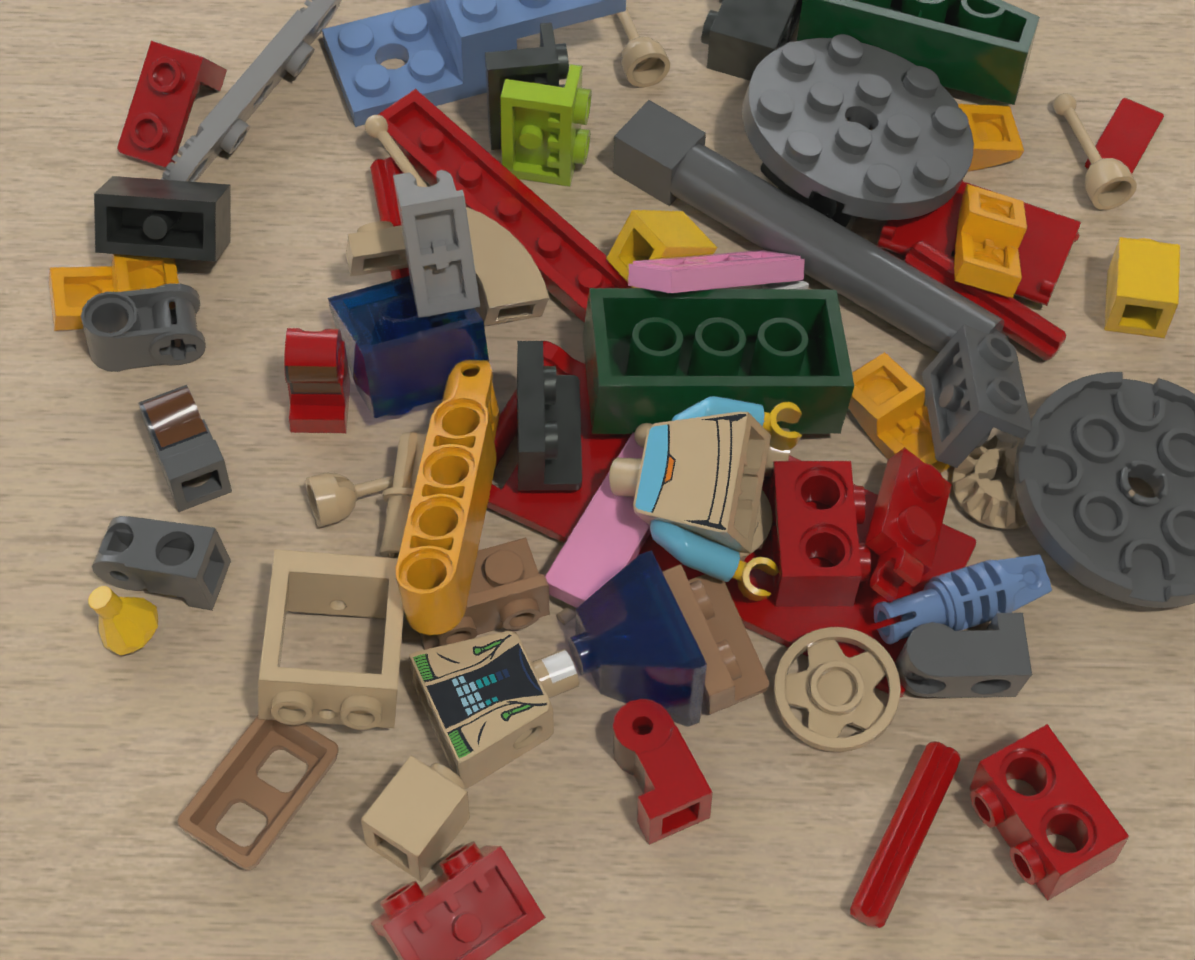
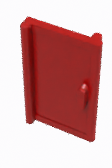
(1040, 251)

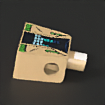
(489, 699)

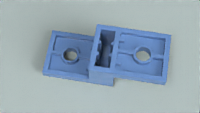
(441, 47)

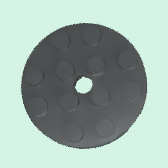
(801, 130)
(1076, 486)

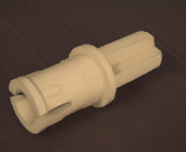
(400, 495)

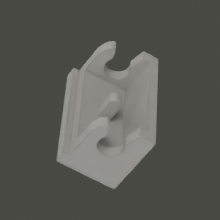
(437, 244)

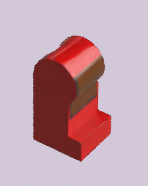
(317, 381)
(659, 759)

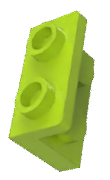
(544, 130)

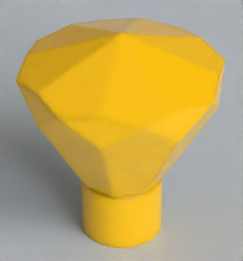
(123, 621)

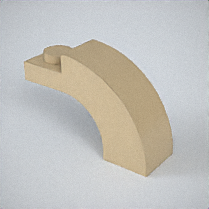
(505, 271)

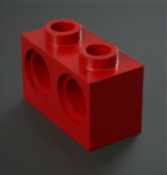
(807, 532)
(1062, 806)

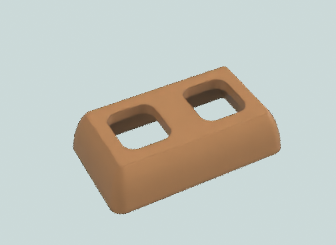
(238, 782)

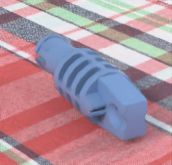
(967, 596)

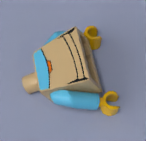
(705, 484)

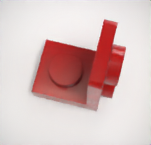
(165, 101)

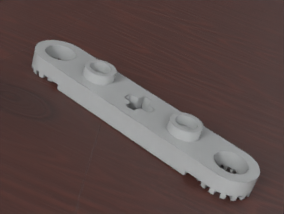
(226, 123)

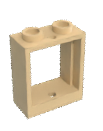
(335, 587)

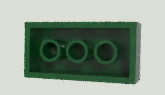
(668, 351)

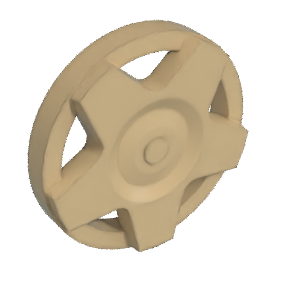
(836, 689)

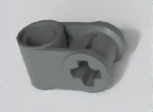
(143, 327)

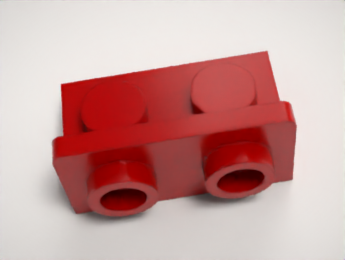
(463, 912)

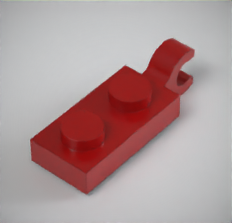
(906, 522)

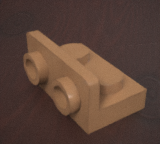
(502, 594)
(731, 660)

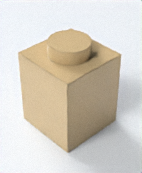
(417, 816)

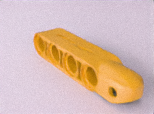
(449, 502)

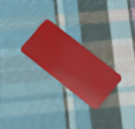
(1128, 133)

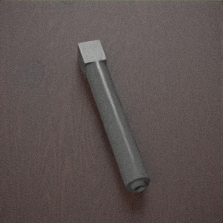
(672, 162)

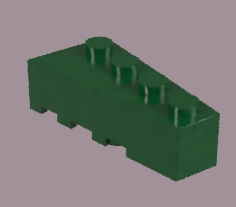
(966, 43)

